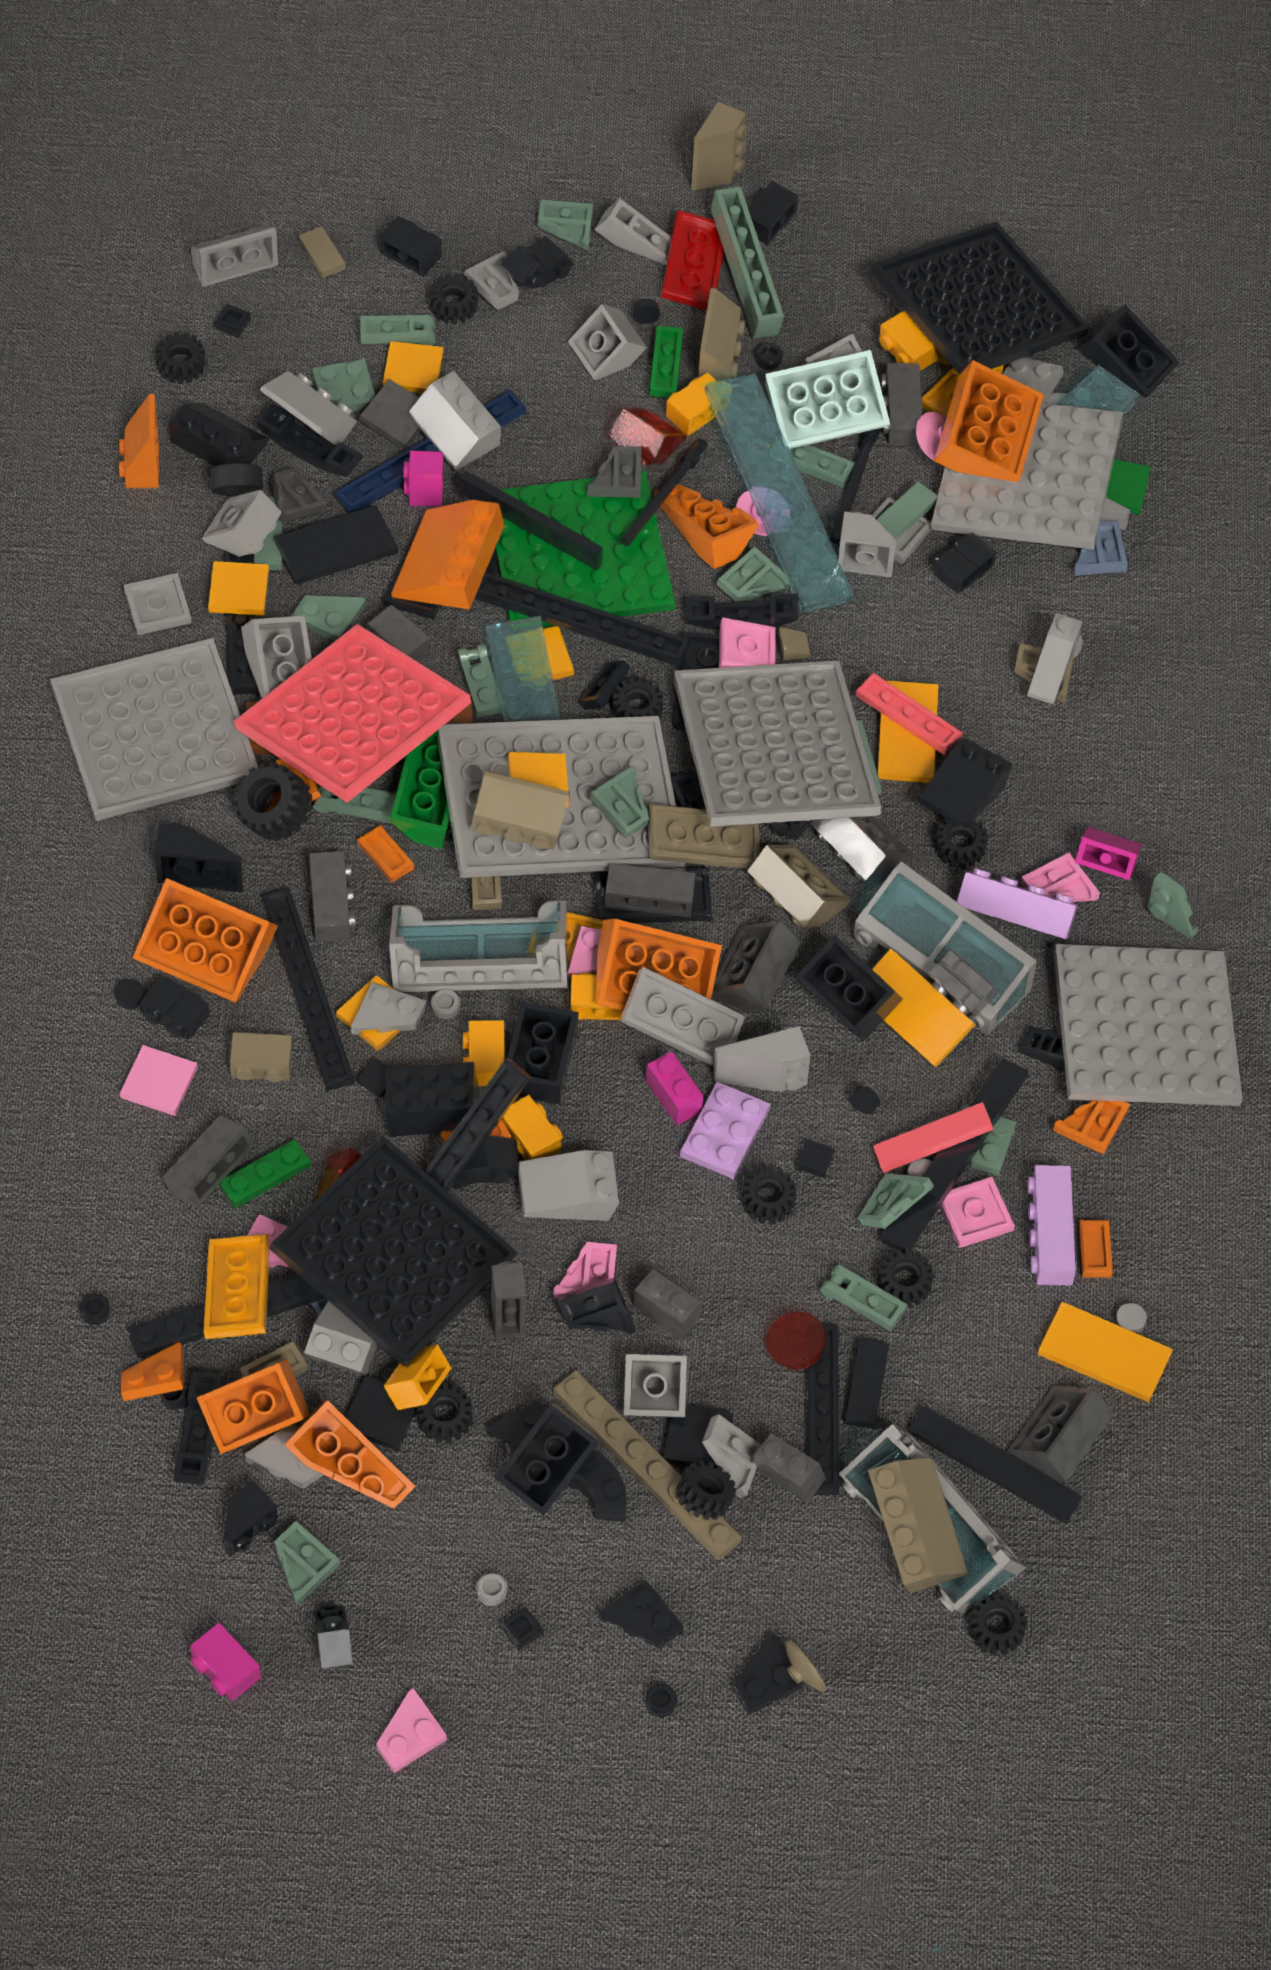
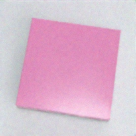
(745, 644)
(158, 1080)
(976, 1212)

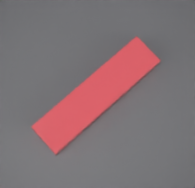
(909, 714)
(933, 1137)

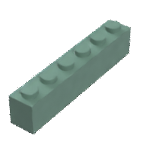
(747, 262)

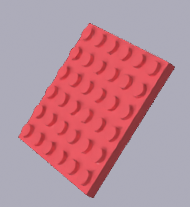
(352, 712)

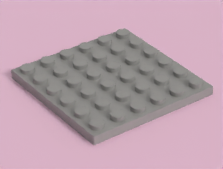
(1058, 490)
(153, 729)
(1147, 1025)

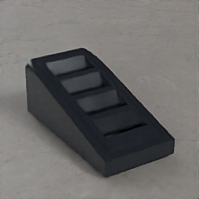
(1046, 1056)

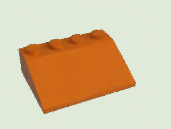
(989, 425)
(450, 554)
(204, 940)
(630, 946)

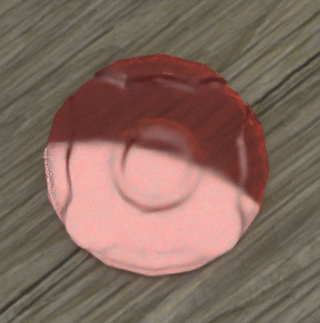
(796, 1340)

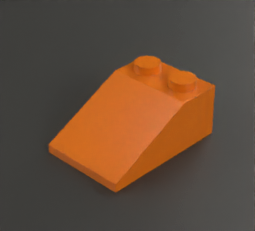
(141, 448)
(254, 1406)

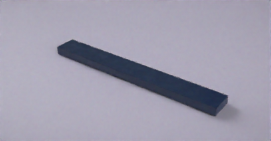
(391, 473)

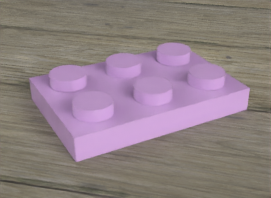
(725, 1130)

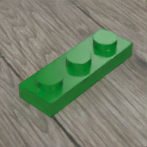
(666, 361)
(265, 1174)

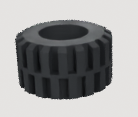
(259, 787)

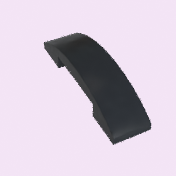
(305, 444)
(776, 612)
(197, 1438)

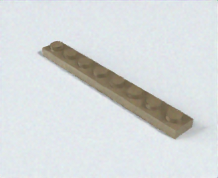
(642, 1461)

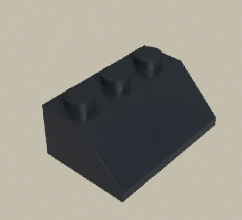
(214, 436)
(547, 1459)

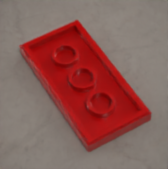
(692, 260)

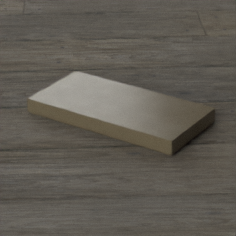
(686, 837)

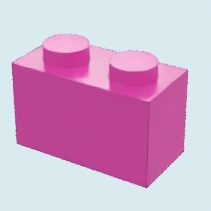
(424, 478)
(1108, 853)
(674, 1088)
(224, 1662)

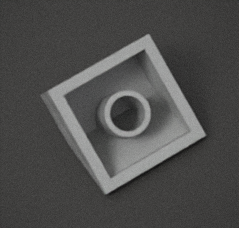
(607, 342)
(243, 523)
(866, 546)
(340, 1342)
(656, 1385)

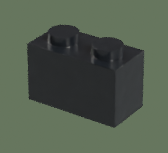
(772, 210)
(410, 246)

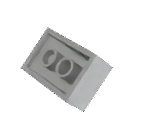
(275, 649)
(765, 1062)
(569, 1186)

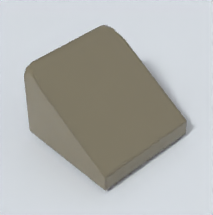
(793, 644)

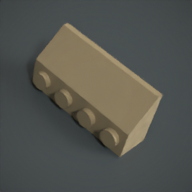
(918, 1523)

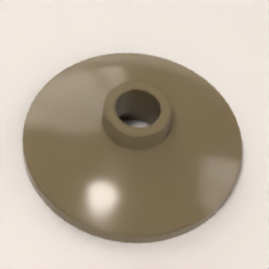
(802, 1669)

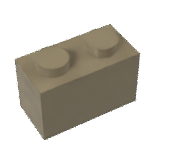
(261, 1056)

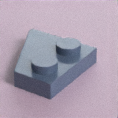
(1108, 553)

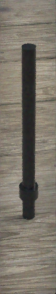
(869, 438)
(688, 461)

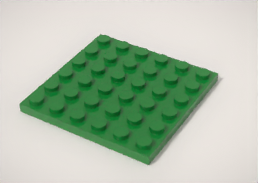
(630, 577)

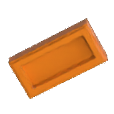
(385, 854)
(1095, 1249)

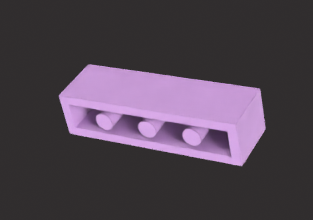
(1017, 904)
(1052, 1225)

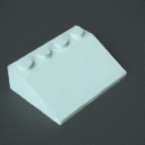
(827, 399)

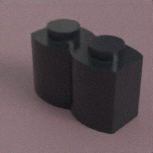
(964, 562)
(174, 1008)

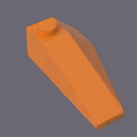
(708, 526)
(344, 1454)

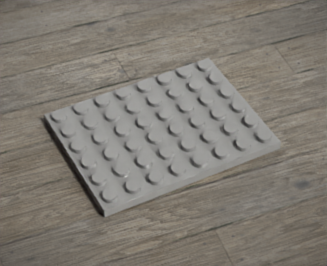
(776, 743)
(594, 755)

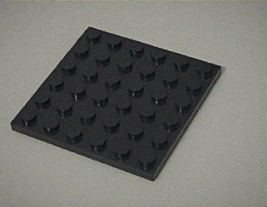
(980, 298)
(393, 1251)

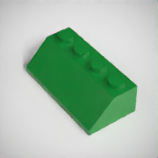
(421, 797)

